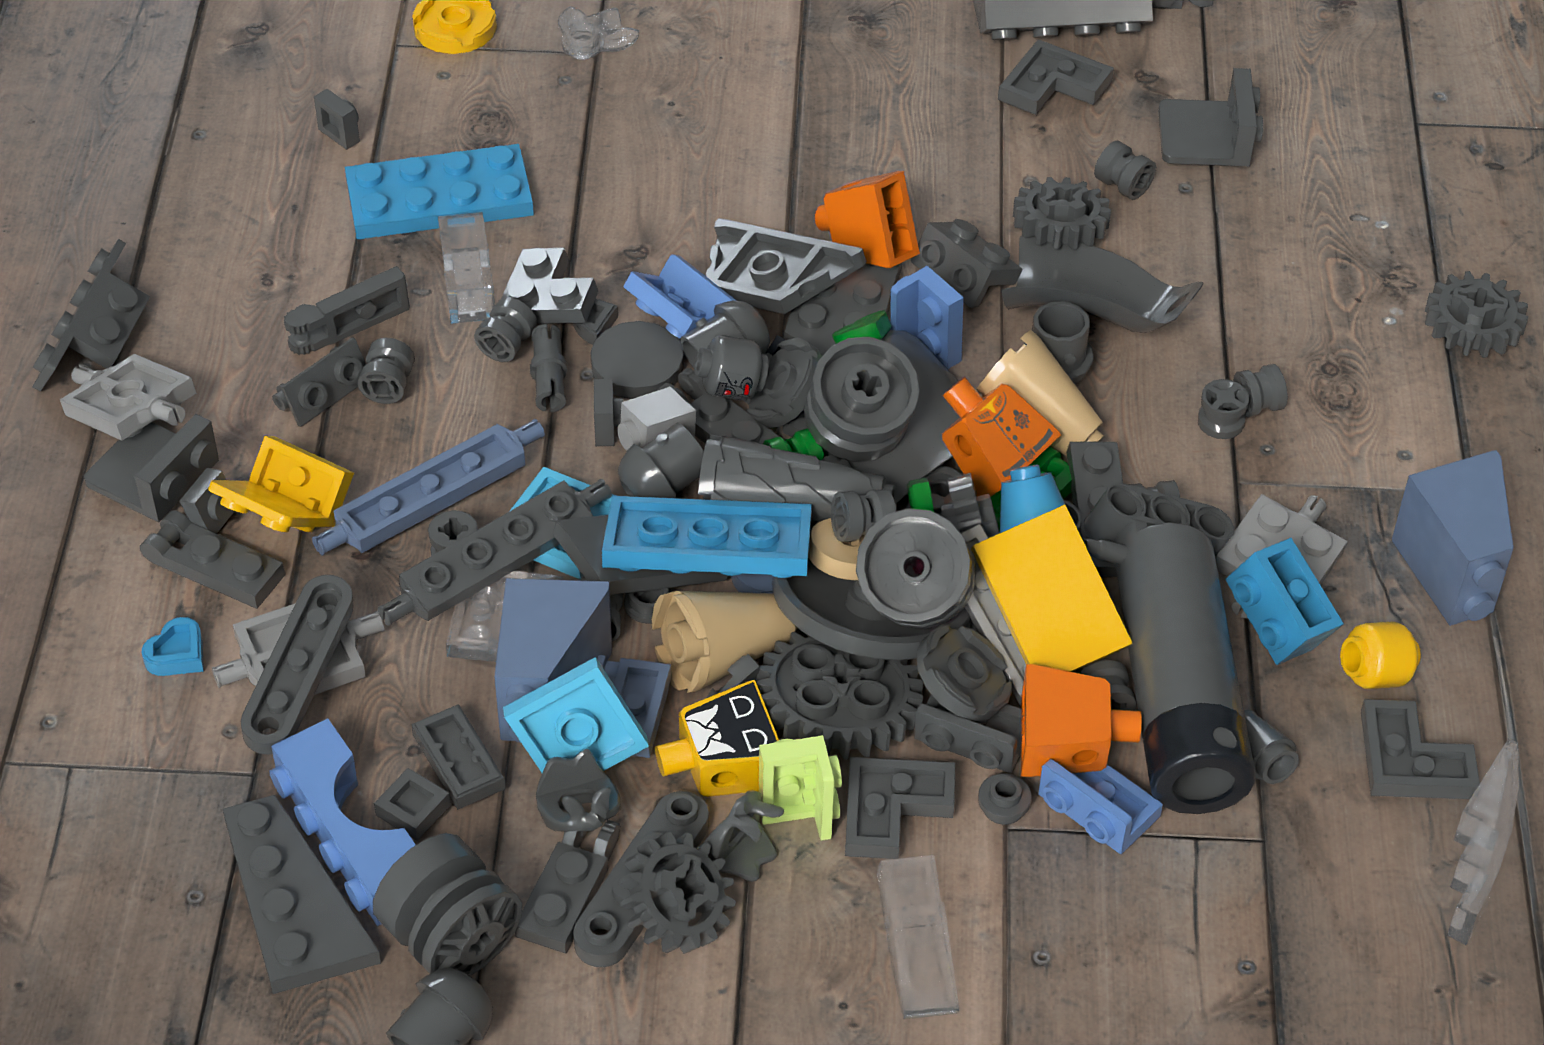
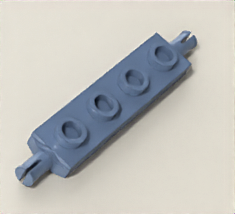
(429, 488)

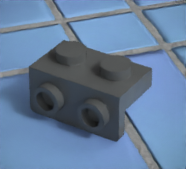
(965, 259)
(987, 742)

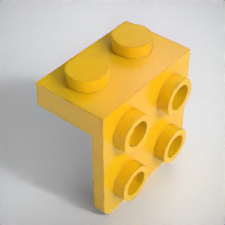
(287, 488)

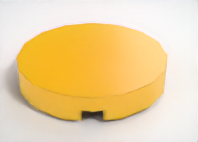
(454, 24)

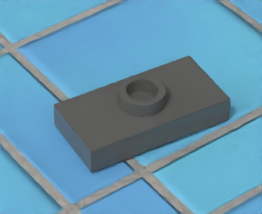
(458, 756)

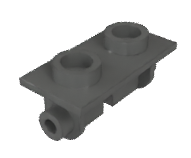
(322, 383)

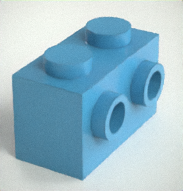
(1284, 601)

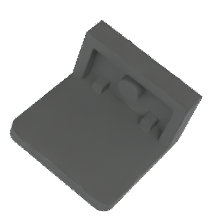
(1213, 130)
(155, 466)

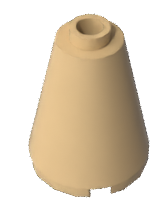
(1048, 389)
(713, 630)

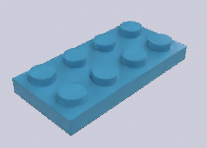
(416, 190)
(707, 536)

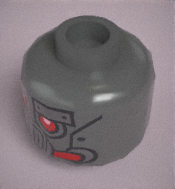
(732, 367)

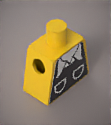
(720, 741)

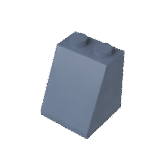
(1457, 534)
(546, 633)

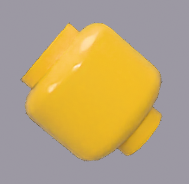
(1380, 655)

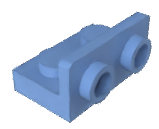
(931, 312)

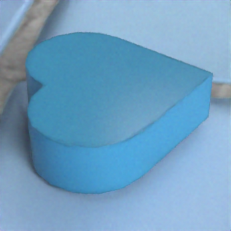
(175, 649)

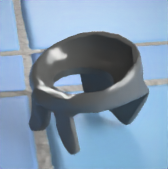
(570, 784)
(742, 838)

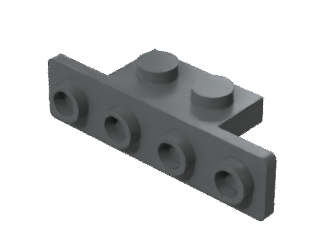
(101, 321)

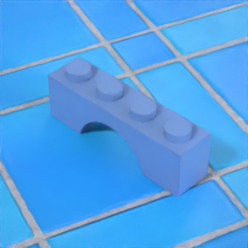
(319, 776)

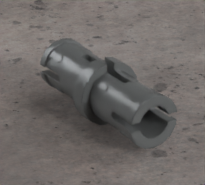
(548, 368)

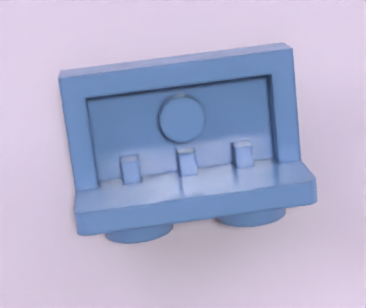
(677, 295)
(1101, 802)

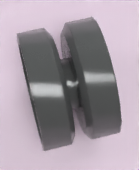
(861, 398)
(901, 541)

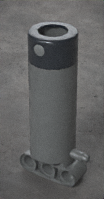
(1179, 645)

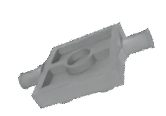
(127, 396)
(1272, 523)
(260, 634)

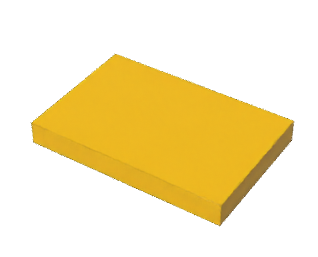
(1051, 593)

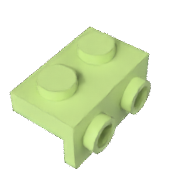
(801, 781)

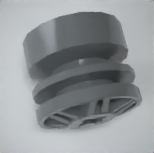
(447, 906)

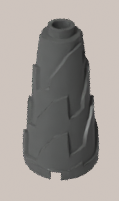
(757, 473)

